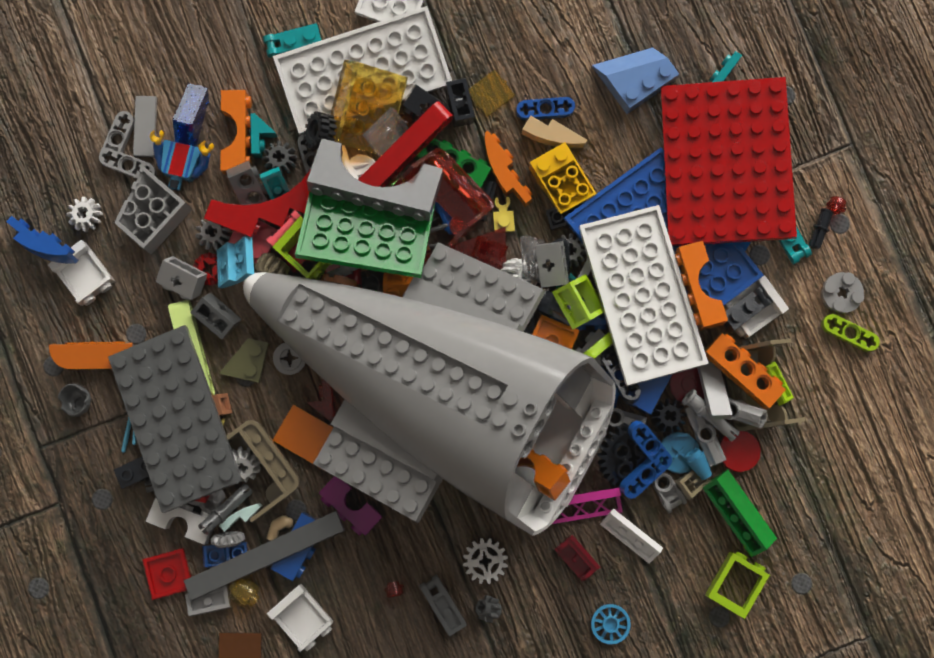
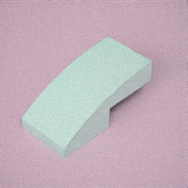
(245, 513)

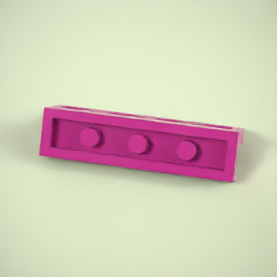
(592, 496)

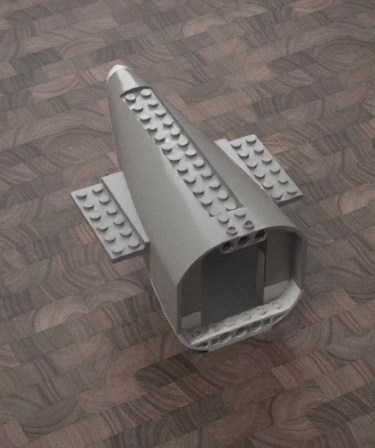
(443, 386)

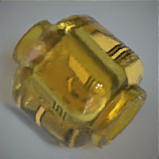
(244, 592)

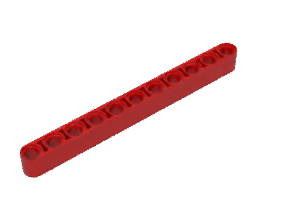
(399, 155)

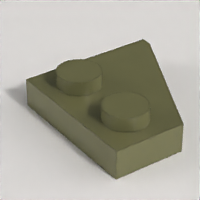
(247, 361)

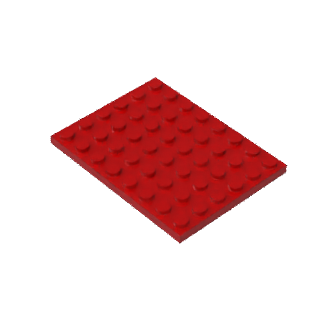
(728, 162)

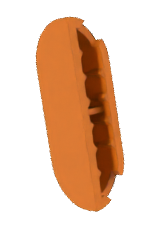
(86, 354)

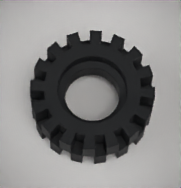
(319, 127)

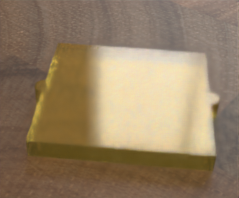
(491, 93)

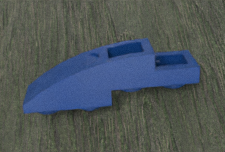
(41, 243)

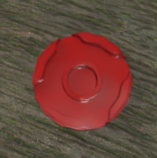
(741, 452)

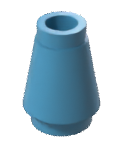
(697, 461)

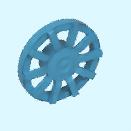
(610, 624)

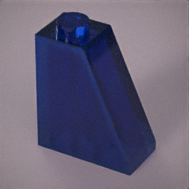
(190, 114)

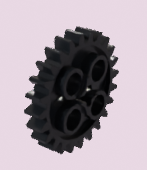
(613, 460)

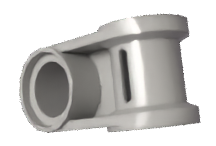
(669, 493)

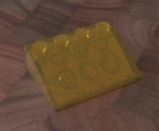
(362, 99)

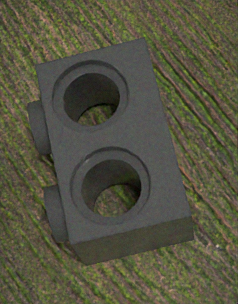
(245, 187)

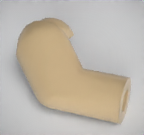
(277, 525)

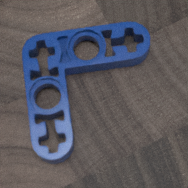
(652, 458)

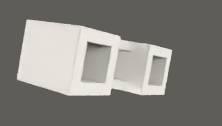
(186, 511)

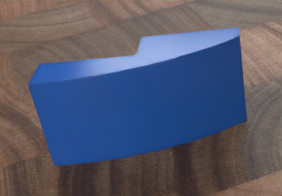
(214, 555)

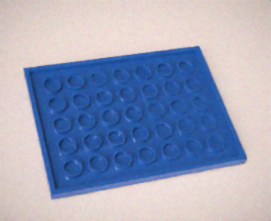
(644, 186)

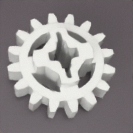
(494, 559)

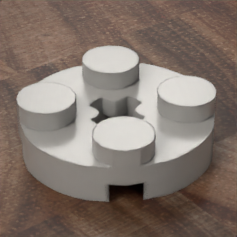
(854, 294)

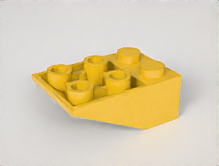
(561, 178)

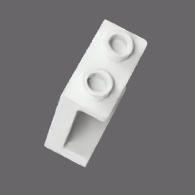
(86, 277)
(766, 315)
(301, 618)

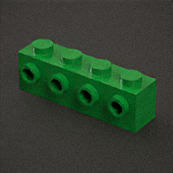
(739, 513)

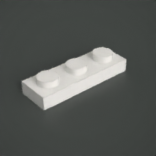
(631, 536)

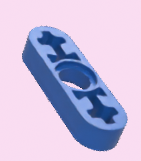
(560, 111)

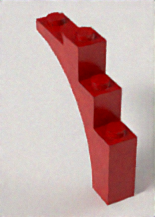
(245, 217)

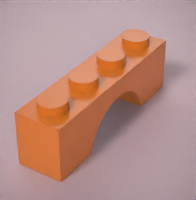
(235, 106)
(707, 311)
(549, 477)

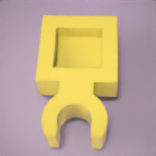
(503, 217)

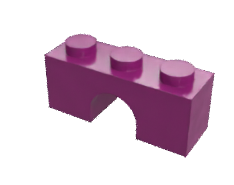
(335, 494)

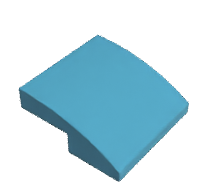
(235, 262)

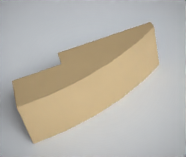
(552, 134)

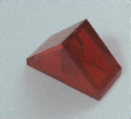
(489, 251)

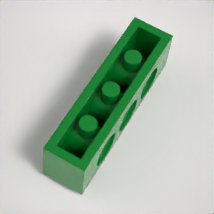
(463, 158)

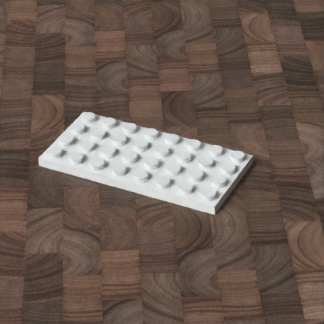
(397, 45)
(643, 295)

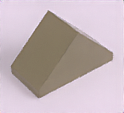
(690, 484)

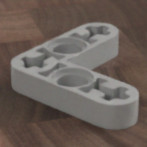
(117, 150)

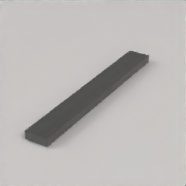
(264, 555)

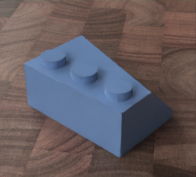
(636, 77)

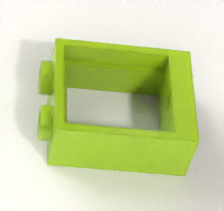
(288, 241)
(580, 310)
(722, 573)

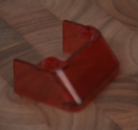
(457, 193)

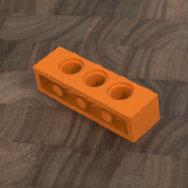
(732, 369)

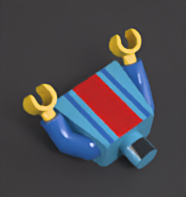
(180, 160)

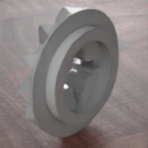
(282, 365)
(227, 539)

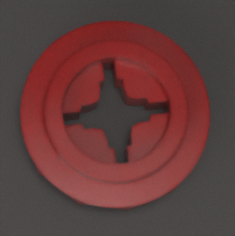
(211, 259)

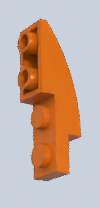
(500, 163)

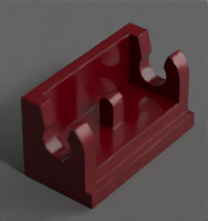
(577, 558)

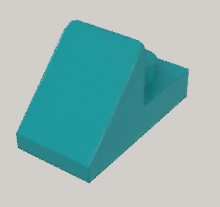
(259, 130)
(274, 183)

